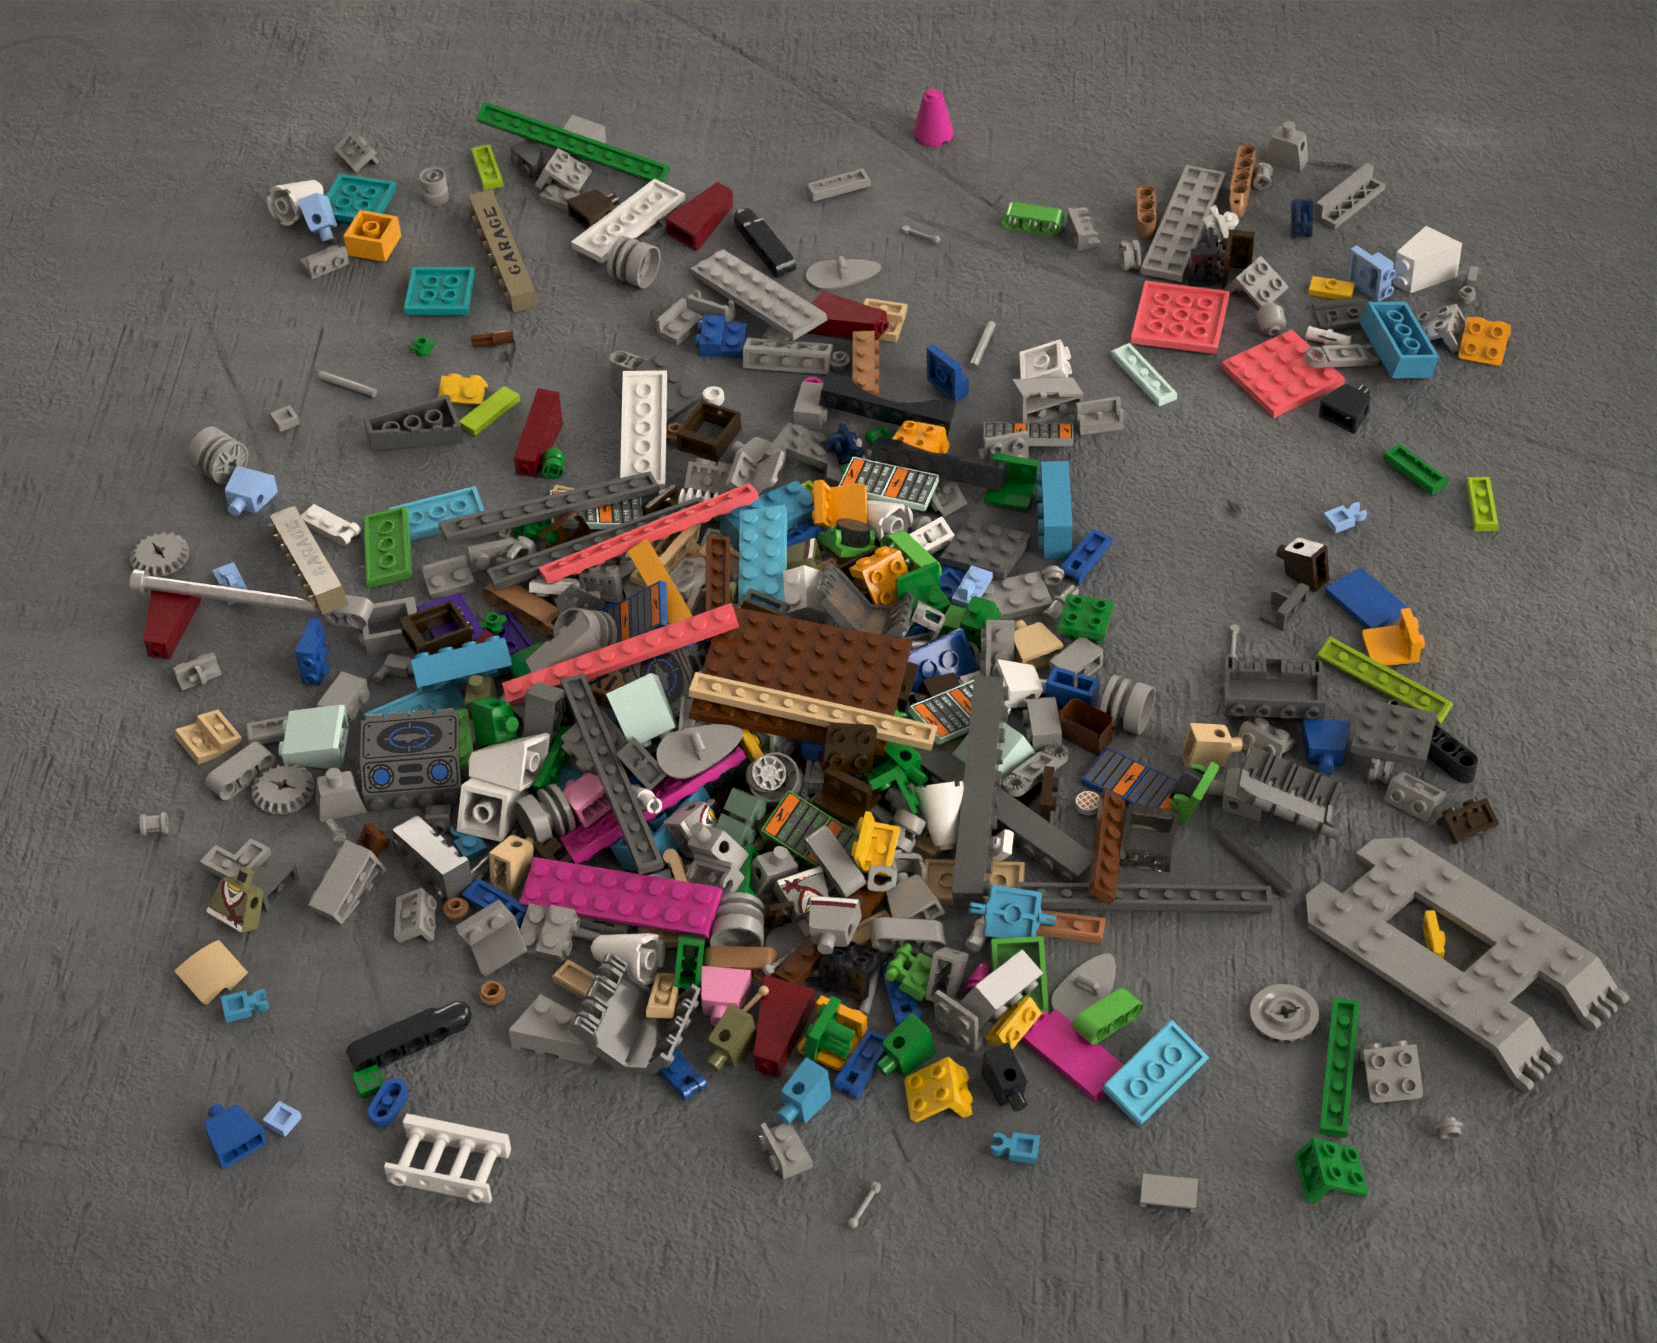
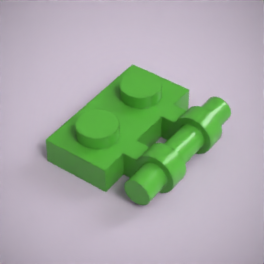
(916, 979)

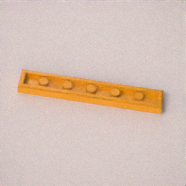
(653, 571)

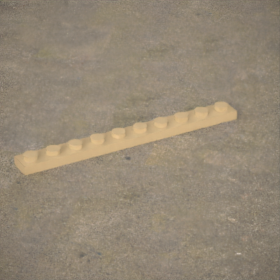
(809, 709)

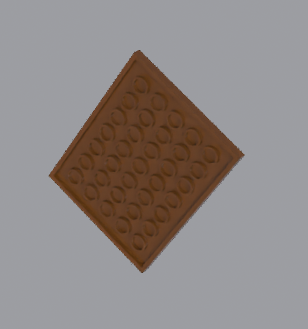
(806, 661)

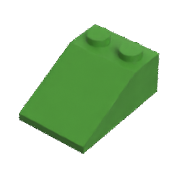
(1005, 948)

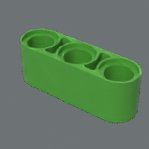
(1033, 218)
(912, 552)
(1107, 1016)

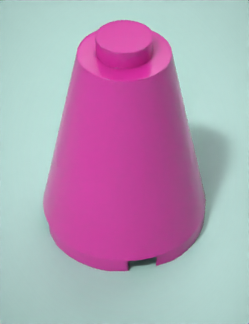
(933, 120)

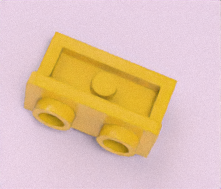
(463, 390)
(1014, 1023)

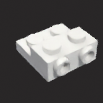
(1046, 361)

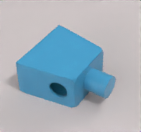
(804, 1093)

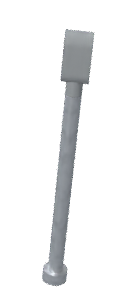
(352, 615)

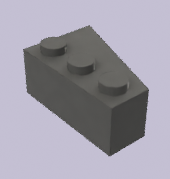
(544, 711)

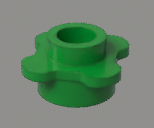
(422, 346)
(493, 622)

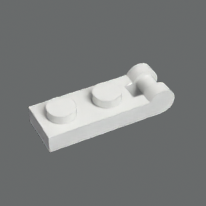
(330, 525)

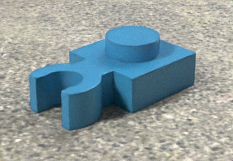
(468, 845)
(240, 1005)
(1020, 1148)

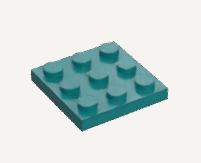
(359, 193)
(439, 291)

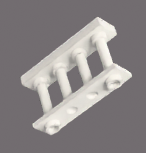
(443, 1135)

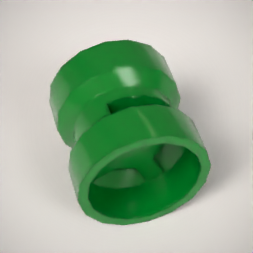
(553, 463)

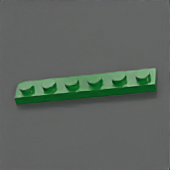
(1339, 1068)

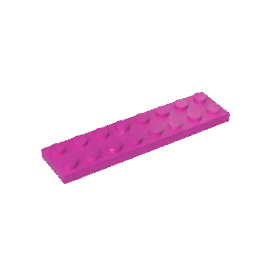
(602, 833)
(623, 897)

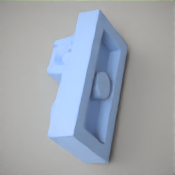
(229, 577)
(973, 584)

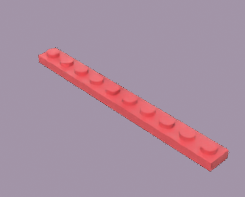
(653, 531)
(628, 651)

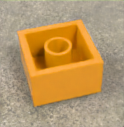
(372, 235)

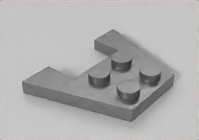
(808, 448)

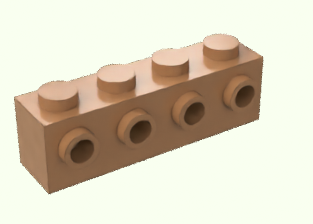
(866, 361)

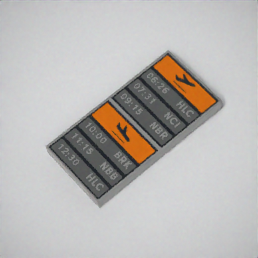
(1039, 433)

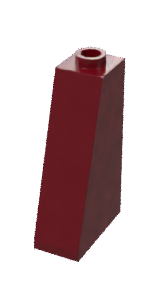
(700, 216)
(848, 316)
(539, 432)
(167, 622)
(780, 1023)

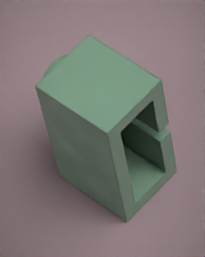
(744, 816)

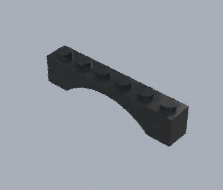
(844, 395)
(971, 471)

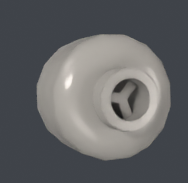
(1271, 319)

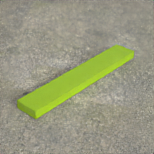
(1383, 678)

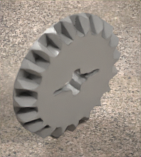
(174, 554)
(288, 800)
(1296, 1002)

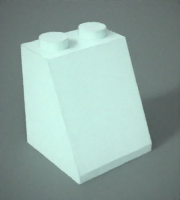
(643, 710)
(315, 737)
(1015, 750)

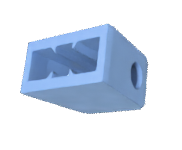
(318, 215)
(249, 490)

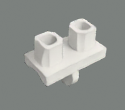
(1220, 222)

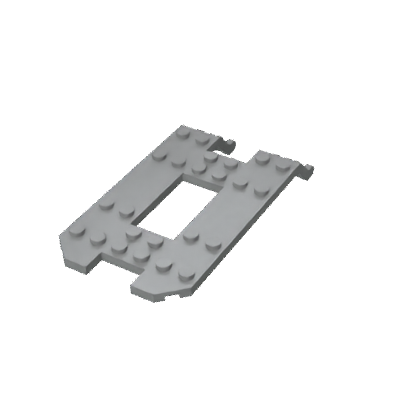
(1481, 995)

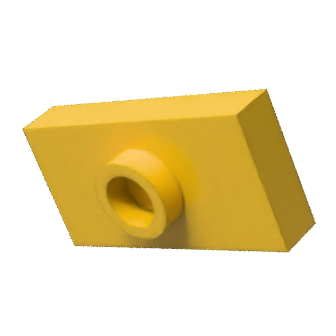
(1331, 288)
(750, 745)
(1433, 936)

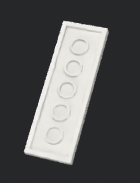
(628, 219)
(644, 424)

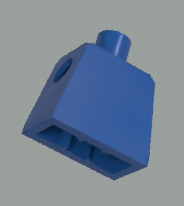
(1325, 742)
(233, 1133)

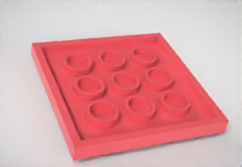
(1180, 317)
(1278, 374)

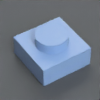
(282, 1119)

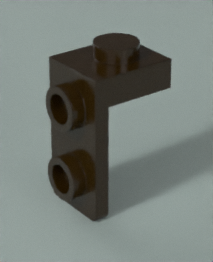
(775, 913)

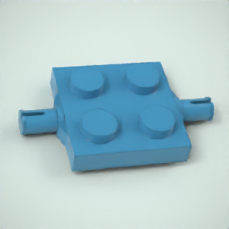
(1012, 912)

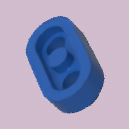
(385, 1104)

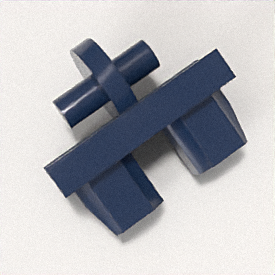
(1301, 218)
(844, 444)

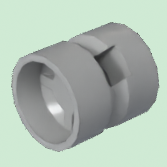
(434, 186)
(909, 827)

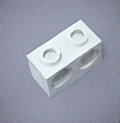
(934, 535)

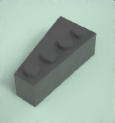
(415, 425)
(433, 858)

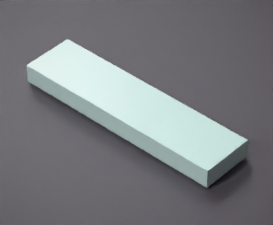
(1144, 374)

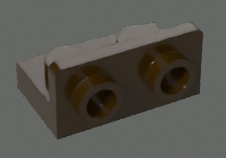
(1469, 820)

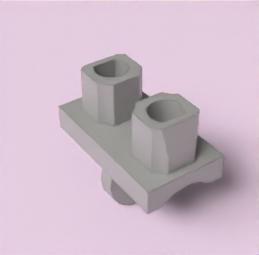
(197, 671)

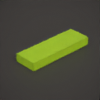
(487, 167)
(489, 410)
(1482, 504)

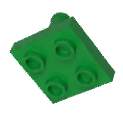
(1085, 618)
(828, 1033)

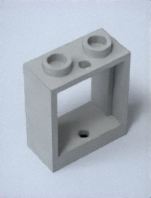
(388, 640)

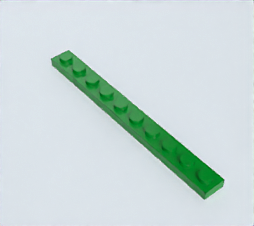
(572, 143)

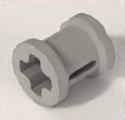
(1258, 180)
(154, 823)

